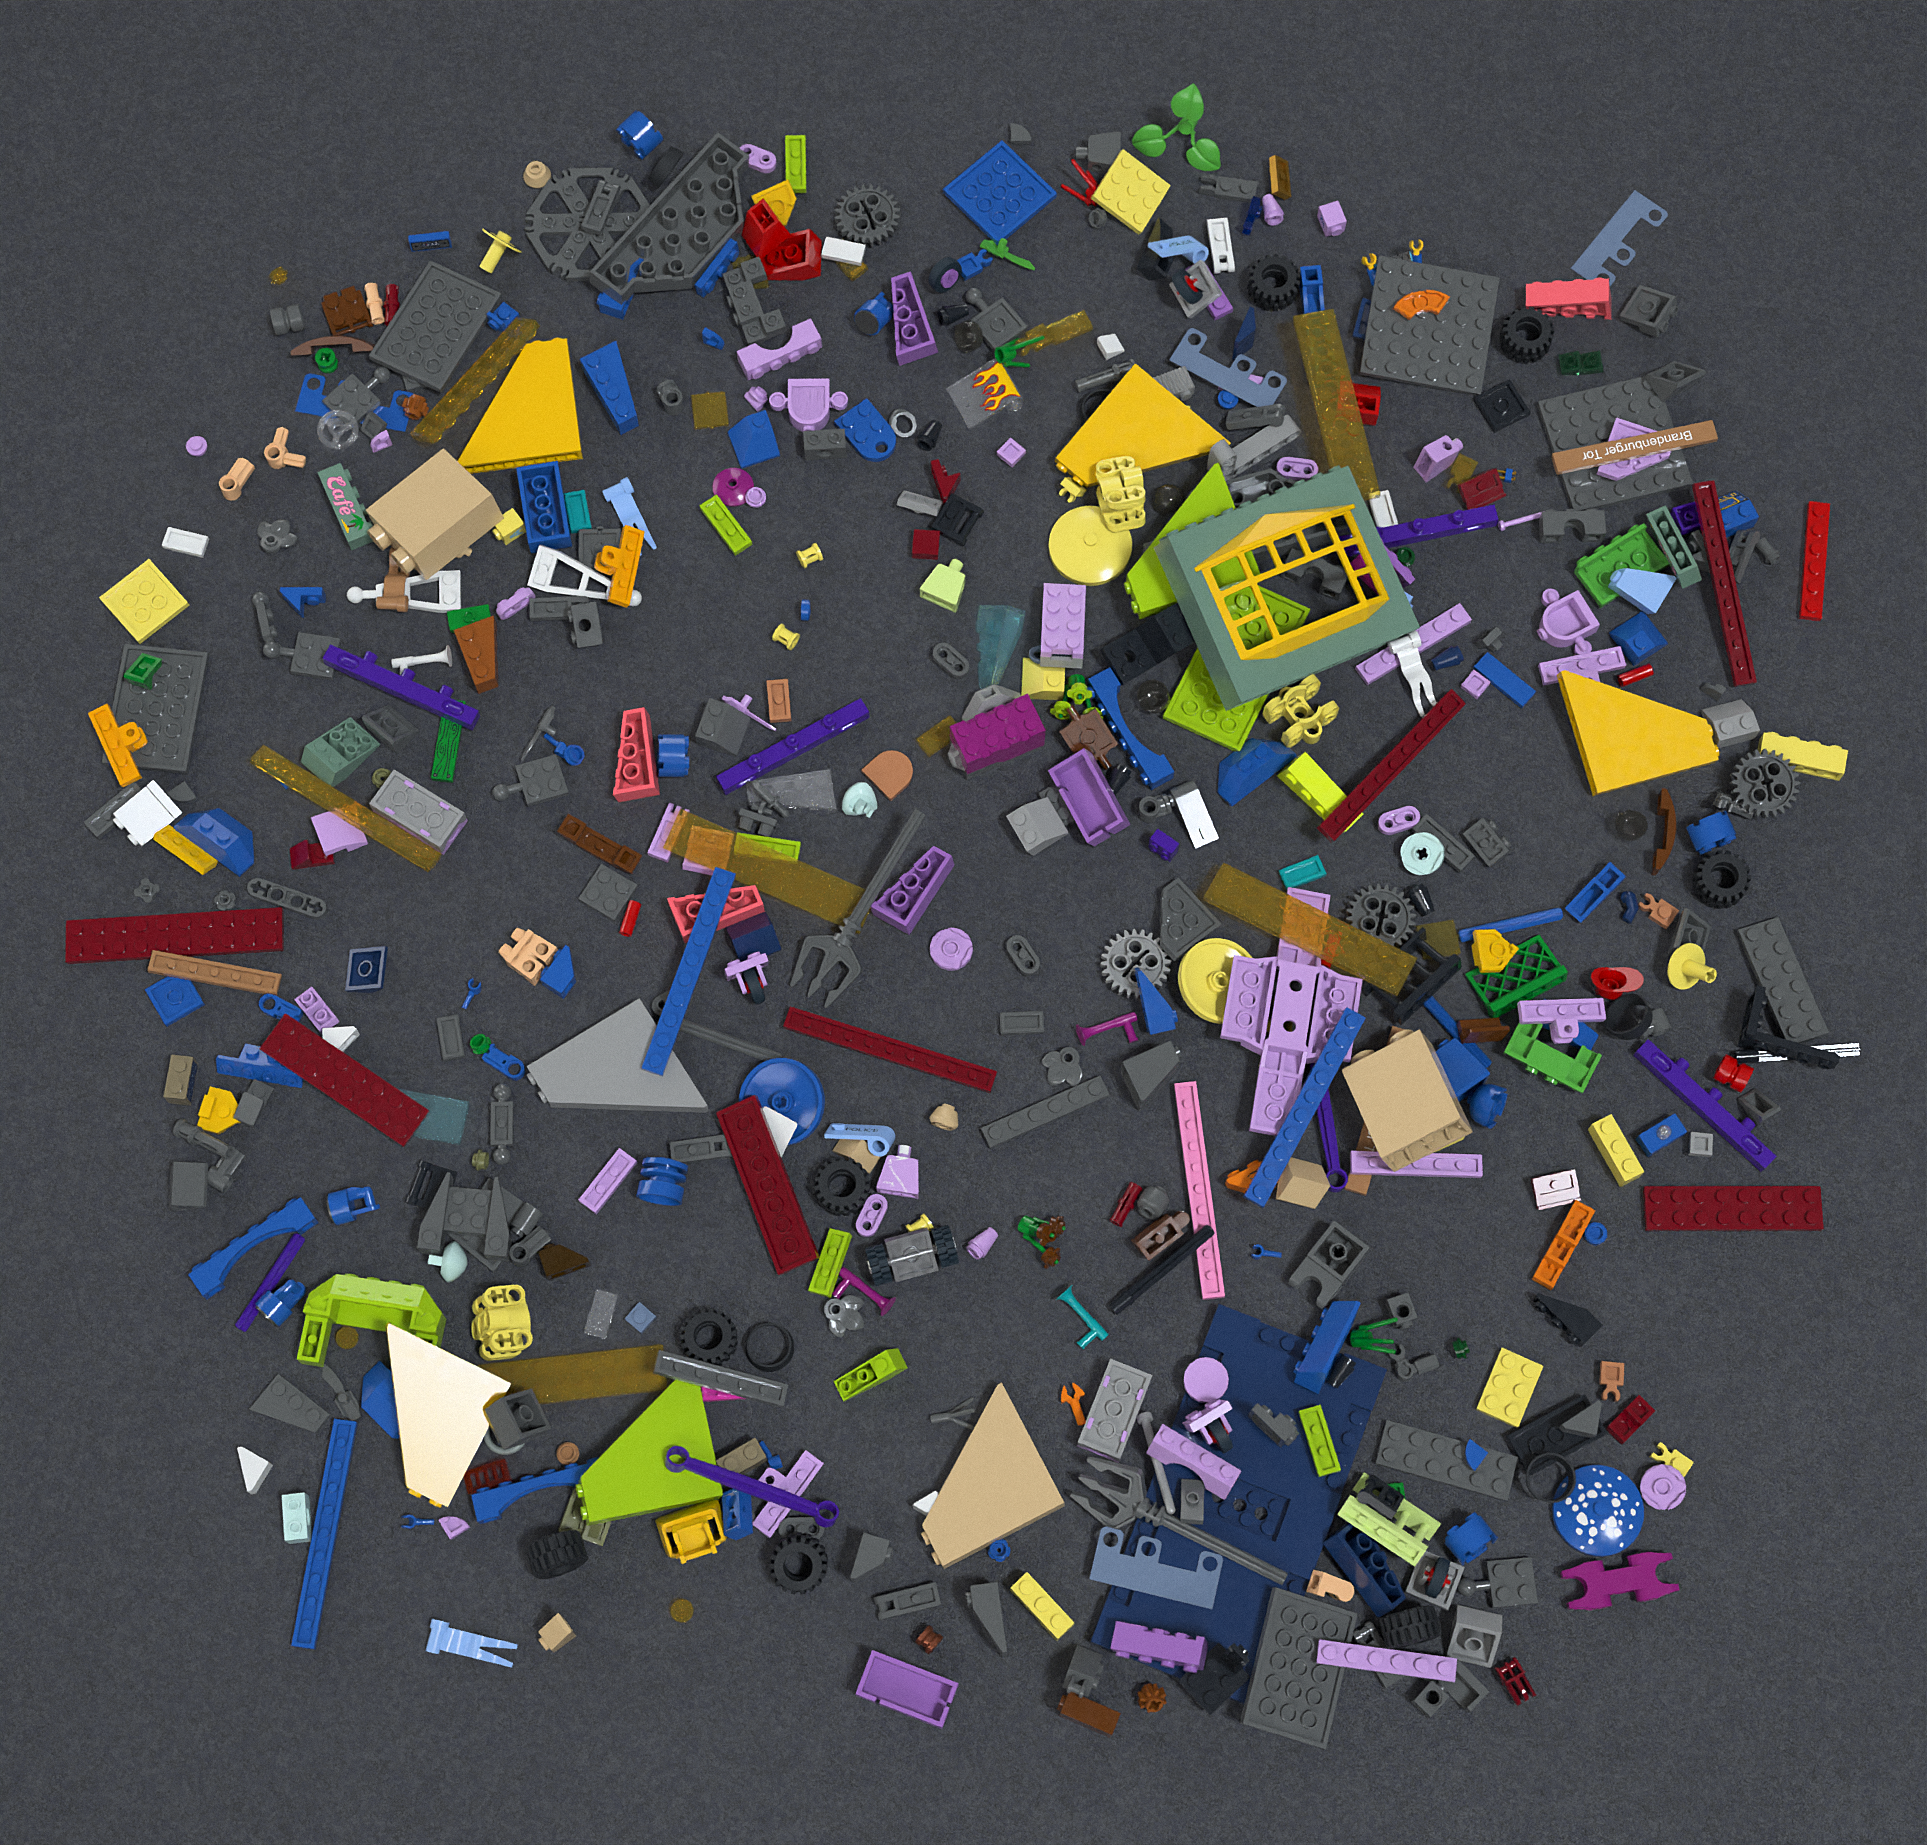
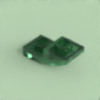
(1581, 364)

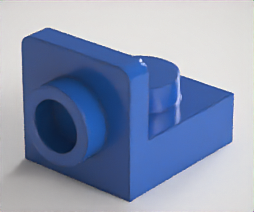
(501, 317)

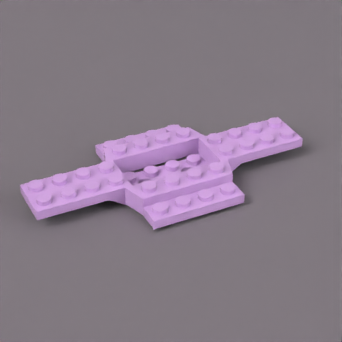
(1285, 1052)

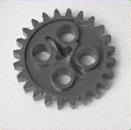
(884, 209)
(1783, 779)
(1398, 922)

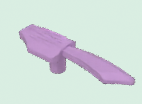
(742, 706)

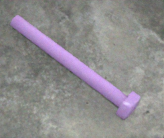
(1502, 525)

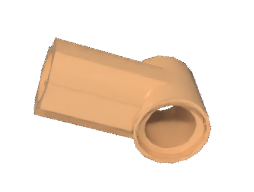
(236, 477)

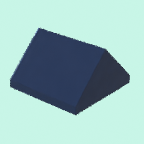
(753, 936)

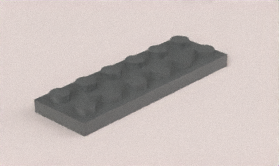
(1785, 983)
(1444, 1461)

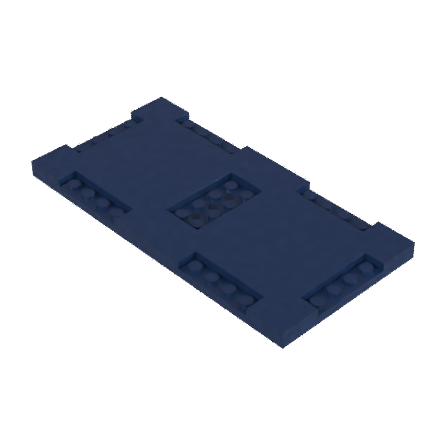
(1271, 1478)

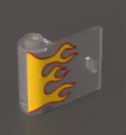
(987, 392)

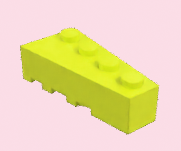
(1313, 785)

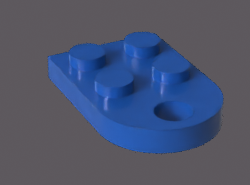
(867, 430)

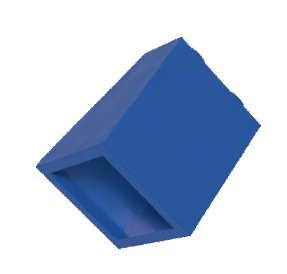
(1461, 1068)

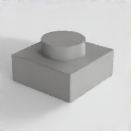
(1700, 1144)

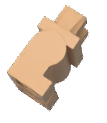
(526, 953)

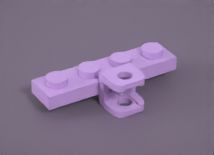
(1586, 665)
(1562, 1015)
(794, 1482)

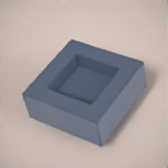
(640, 1318)

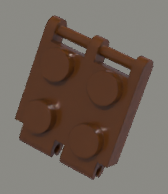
(346, 311)

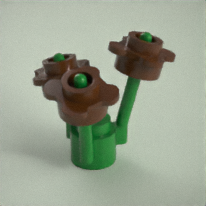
(1046, 1233)

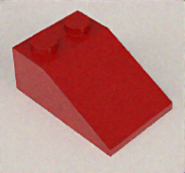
(795, 258)

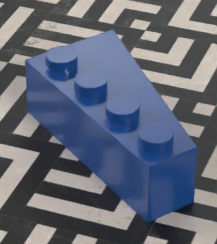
(609, 381)

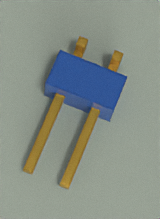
(1508, 475)

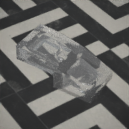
(601, 1313)

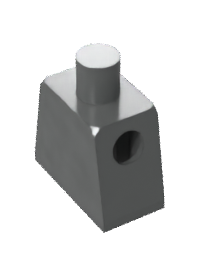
(1101, 151)

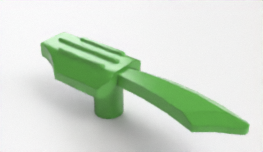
(1002, 251)

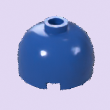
(1486, 1104)

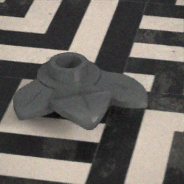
(276, 533)
(1061, 1069)
(847, 1316)

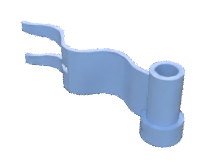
(626, 508)
(464, 1643)

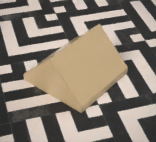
(1302, 1183)

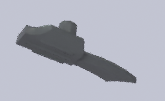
(542, 726)
(346, 1400)

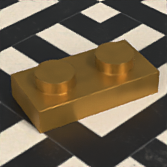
(1280, 177)

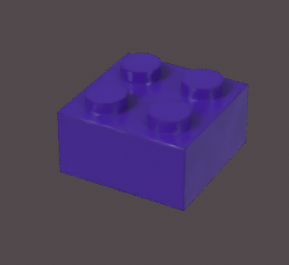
(1686, 518)
(1163, 845)

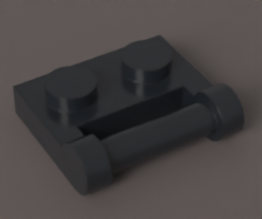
(951, 516)
(436, 1180)
(1386, 1502)

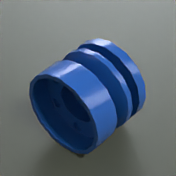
(663, 1177)

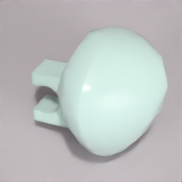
(859, 800)
(452, 1262)

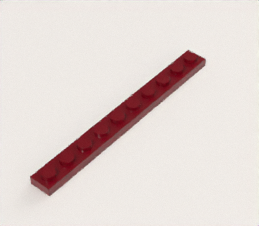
(1724, 583)
(1391, 766)
(890, 1049)

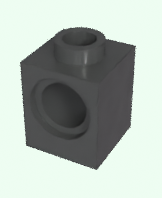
(1401, 1301)
(1421, 1703)

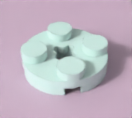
(1411, 858)

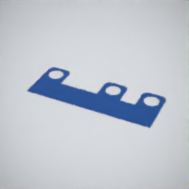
(311, 403)

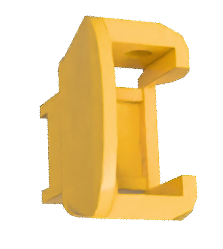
(692, 1530)

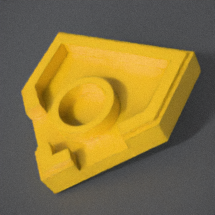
(780, 198)
(1491, 950)
(217, 1111)

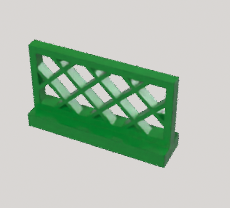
(1529, 989)

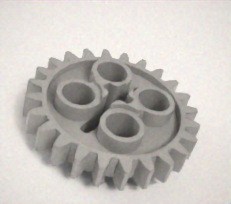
(1120, 951)

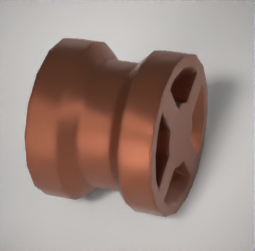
(929, 1639)

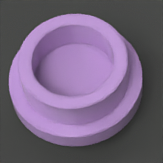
(196, 446)
(755, 497)

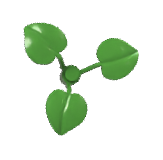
(1189, 106)

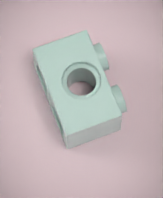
(296, 1518)

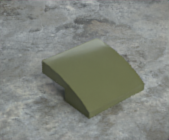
(573, 1521)

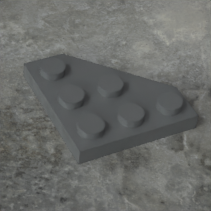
(1183, 920)

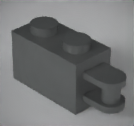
(1083, 1672)

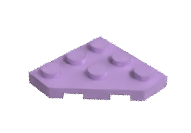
(1619, 470)

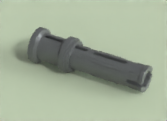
(1115, 373)
(196, 1135)

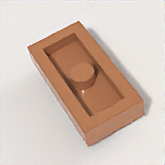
(778, 700)

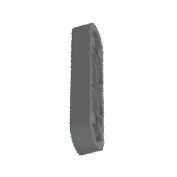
(288, 896)

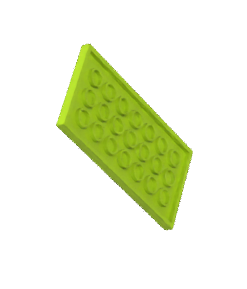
(1196, 700)

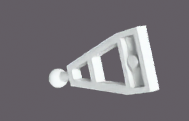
(544, 568)
(448, 592)

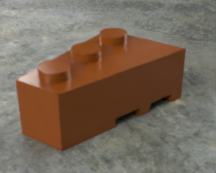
(479, 649)

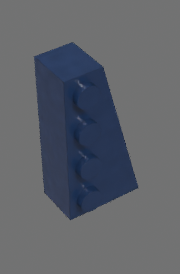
(1366, 1568)

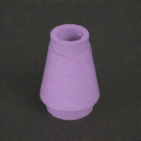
(1272, 211)
(980, 1245)

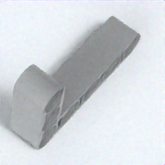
(1252, 450)

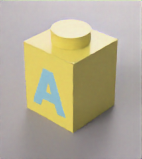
(509, 528)

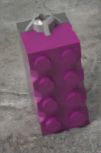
(996, 737)

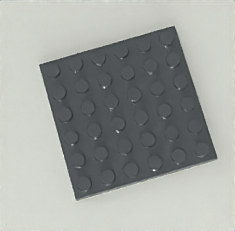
(1430, 349)
(1588, 419)

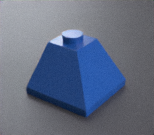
(754, 440)
(1638, 638)

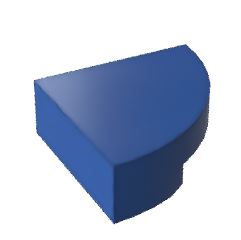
(712, 339)
(1474, 1454)

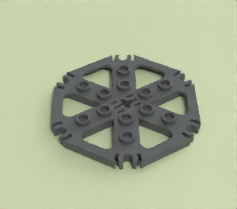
(570, 224)

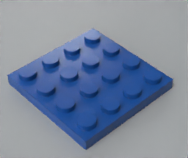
(1000, 192)

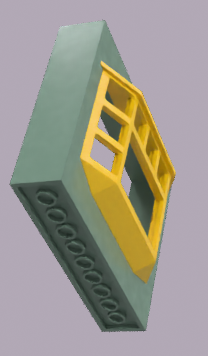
(1287, 658)

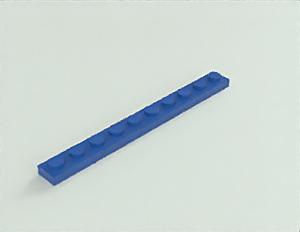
(688, 971)
(1304, 1107)
(324, 1534)

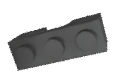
(1589, 523)
(1332, 577)

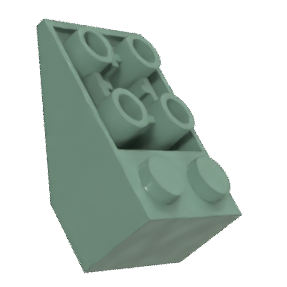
(339, 752)

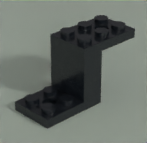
(1148, 644)

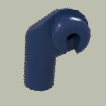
(1632, 906)

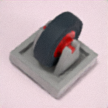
(1195, 288)
(1434, 1580)

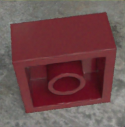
(925, 544)

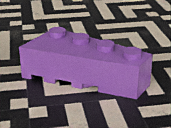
(912, 328)
(914, 891)
(1159, 1646)

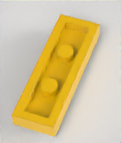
(185, 849)

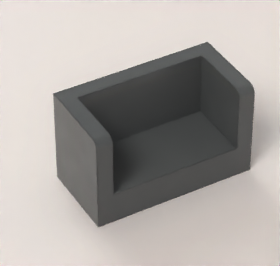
(1466, 1689)

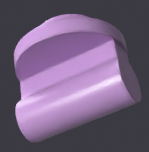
(756, 397)

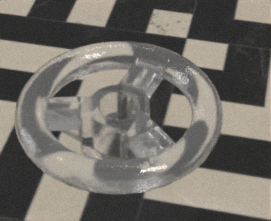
(335, 422)

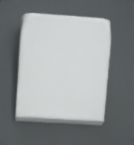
(1109, 346)
(925, 1504)

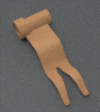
(394, 589)

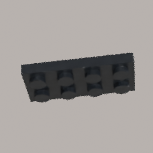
(1545, 1436)

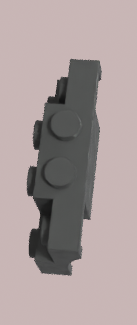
(742, 296)

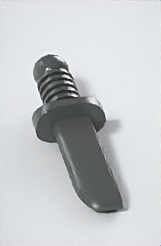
(773, 801)

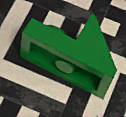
(142, 671)

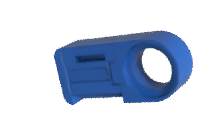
(281, 1007)
(502, 1062)

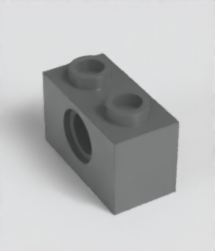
(824, 444)
(594, 634)

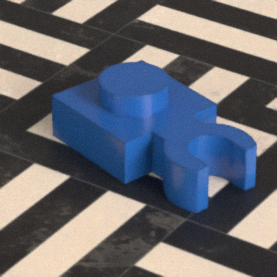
(973, 265)

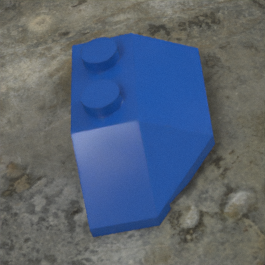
(1250, 767)
(220, 837)
(379, 1398)

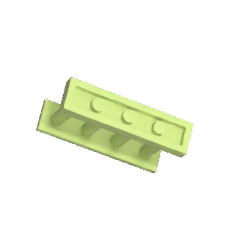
(1388, 1533)

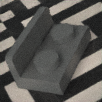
(1488, 841)

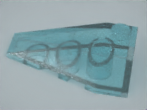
(998, 633)

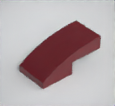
(1630, 1419)

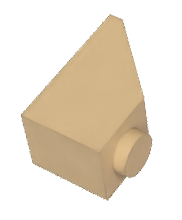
(556, 1633)

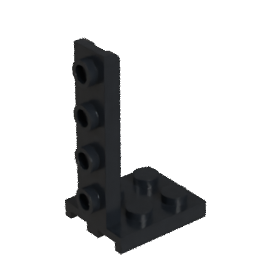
(1780, 1046)
(1220, 1677)

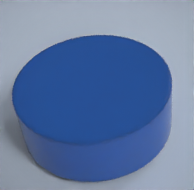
(805, 610)
(1595, 1233)

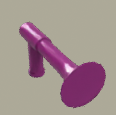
(1125, 1020)
(849, 1278)

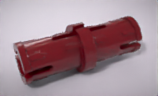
(391, 302)
(1125, 1204)

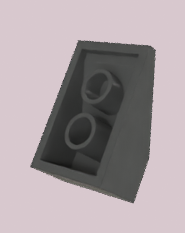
(986, 1608)

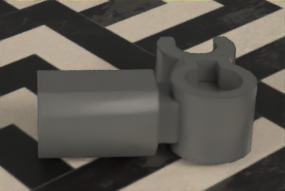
(1727, 802)
(1406, 1370)

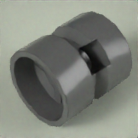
(287, 319)

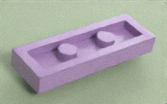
(607, 1181)

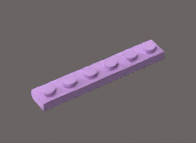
(1429, 633)
(1429, 1166)
(1386, 1660)

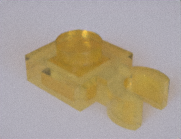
(1038, 331)
(1462, 470)

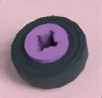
(945, 274)

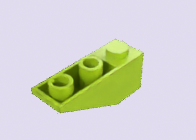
(871, 1373)

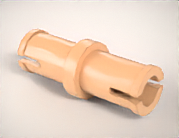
(374, 303)

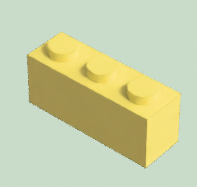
(1615, 1150)
(1042, 1606)

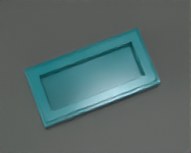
(577, 511)
(1302, 872)

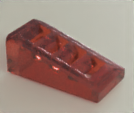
(485, 1468)

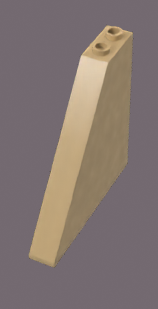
(992, 1487)

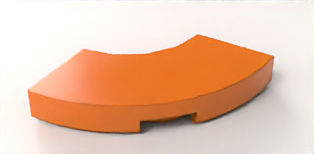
(1421, 301)

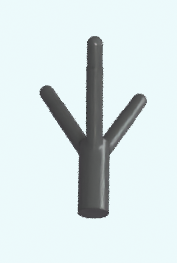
(950, 1416)

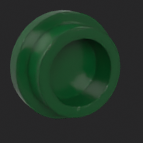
(1405, 556)
(1461, 1348)

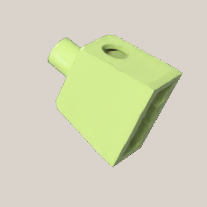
(945, 585)

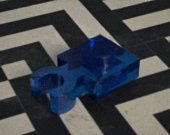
(1254, 212)

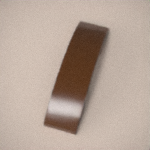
(357, 344)
(1665, 808)
(599, 845)

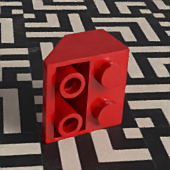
(763, 229)
(1368, 402)

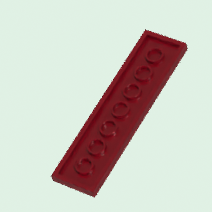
(344, 1080)
(767, 1185)
(1733, 1208)

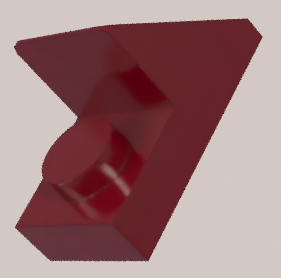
(944, 483)
(309, 855)

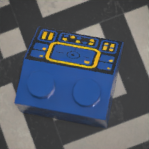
(1737, 512)

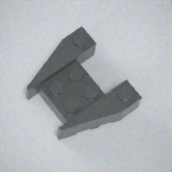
(467, 1214)

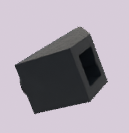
(1151, 264)
(1573, 1320)

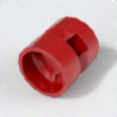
(1735, 1074)

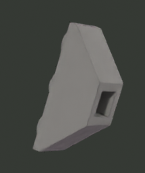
(988, 699)

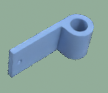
(1183, 245)
(878, 1137)

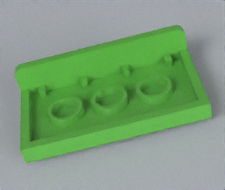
(1630, 551)

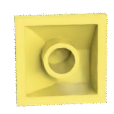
(1042, 682)

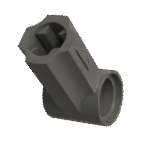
(223, 1173)
(530, 1245)

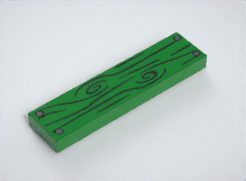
(446, 750)

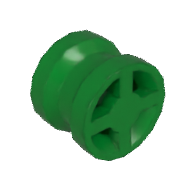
(326, 365)

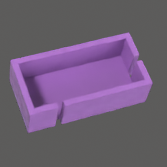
(1089, 797)
(907, 1689)

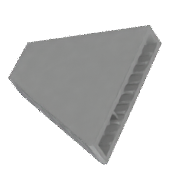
(606, 1072)

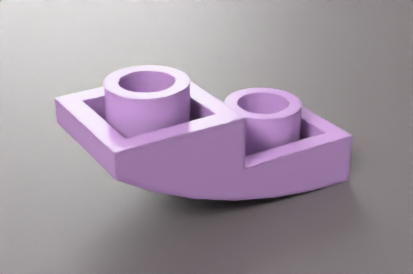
(316, 1010)

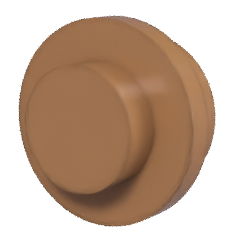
(567, 1453)

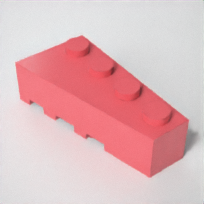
(1571, 298)
(636, 768)
(740, 905)

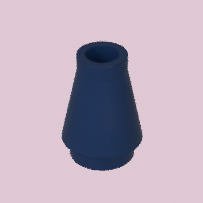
(1450, 657)

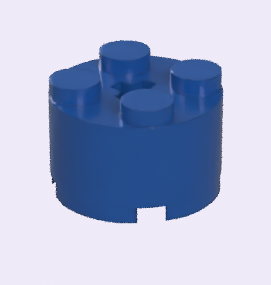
(639, 133)
(671, 755)
(1711, 831)
(1470, 1539)

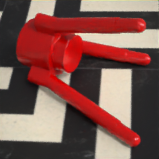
(1090, 181)

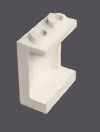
(146, 814)

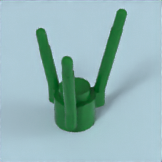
(1007, 352)
(1364, 1339)

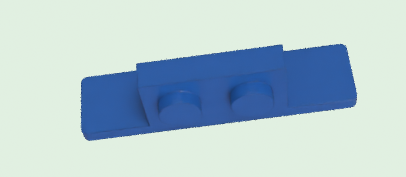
(257, 1065)

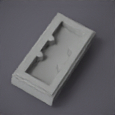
(919, 503)

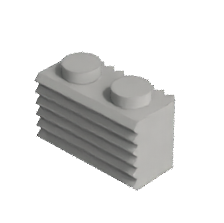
(1178, 383)

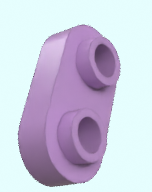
(757, 156)
(1296, 467)
(509, 607)
(1398, 821)
(871, 1216)

